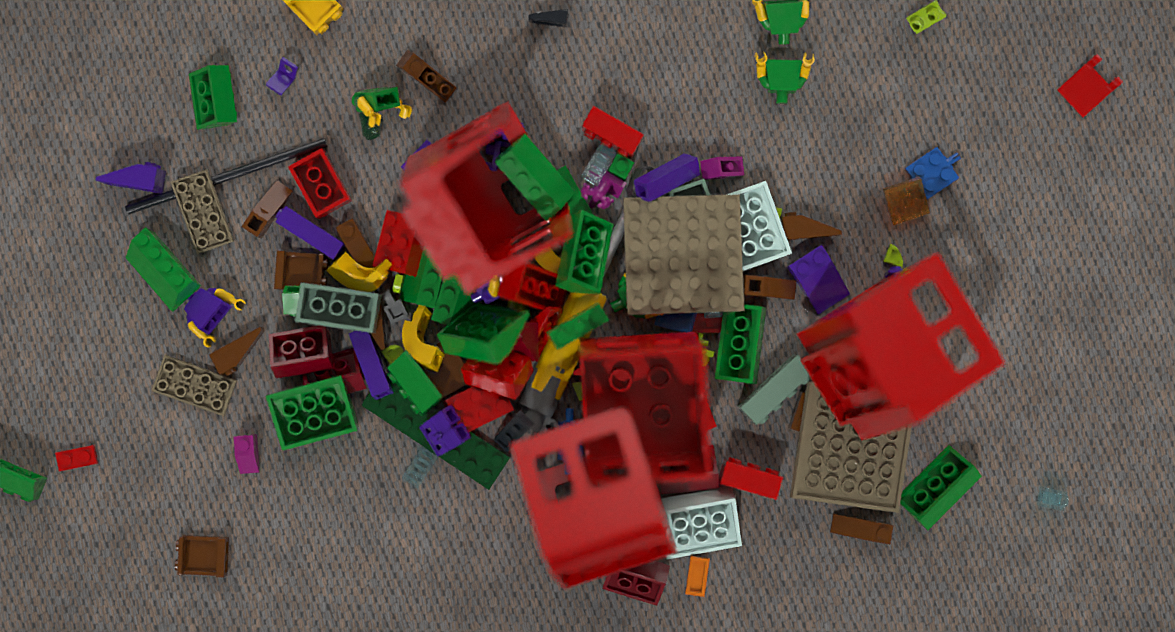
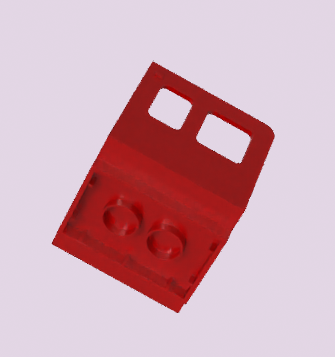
(463, 212)
(883, 360)
(663, 390)
(597, 527)

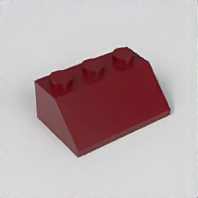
(528, 341)
(344, 364)
(679, 486)
(640, 582)

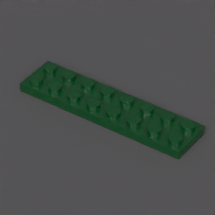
(473, 457)

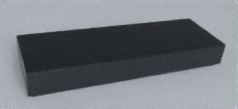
(513, 431)

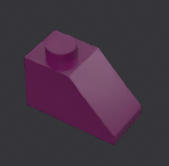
(722, 168)
(246, 453)

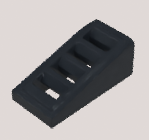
(552, 18)

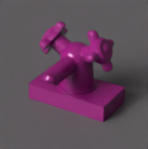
(608, 184)

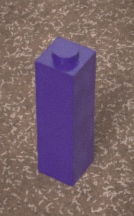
(667, 177)
(309, 232)
(371, 364)

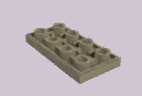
(202, 211)
(194, 385)

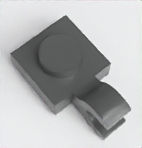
(394, 308)

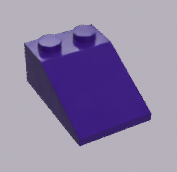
(139, 177)
(819, 279)

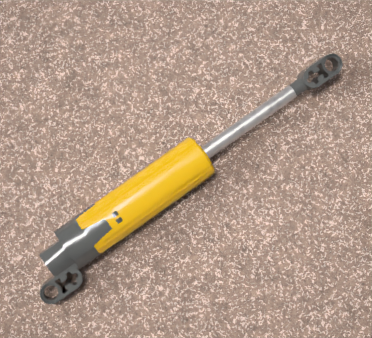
(555, 365)

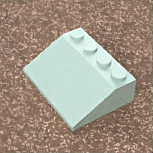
(761, 227)
(703, 521)

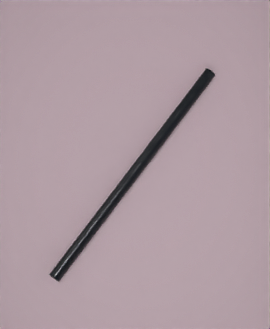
(234, 173)

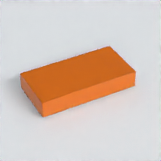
(697, 576)

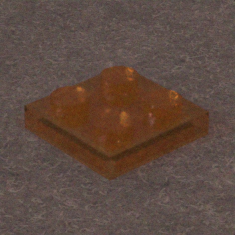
(906, 200)

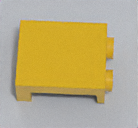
(316, 13)

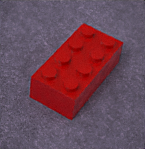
(531, 287)

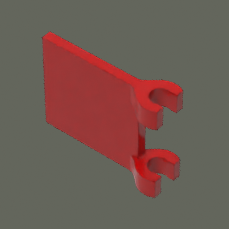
(1087, 87)

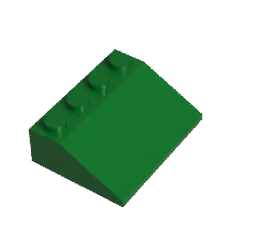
(483, 332)
(312, 412)

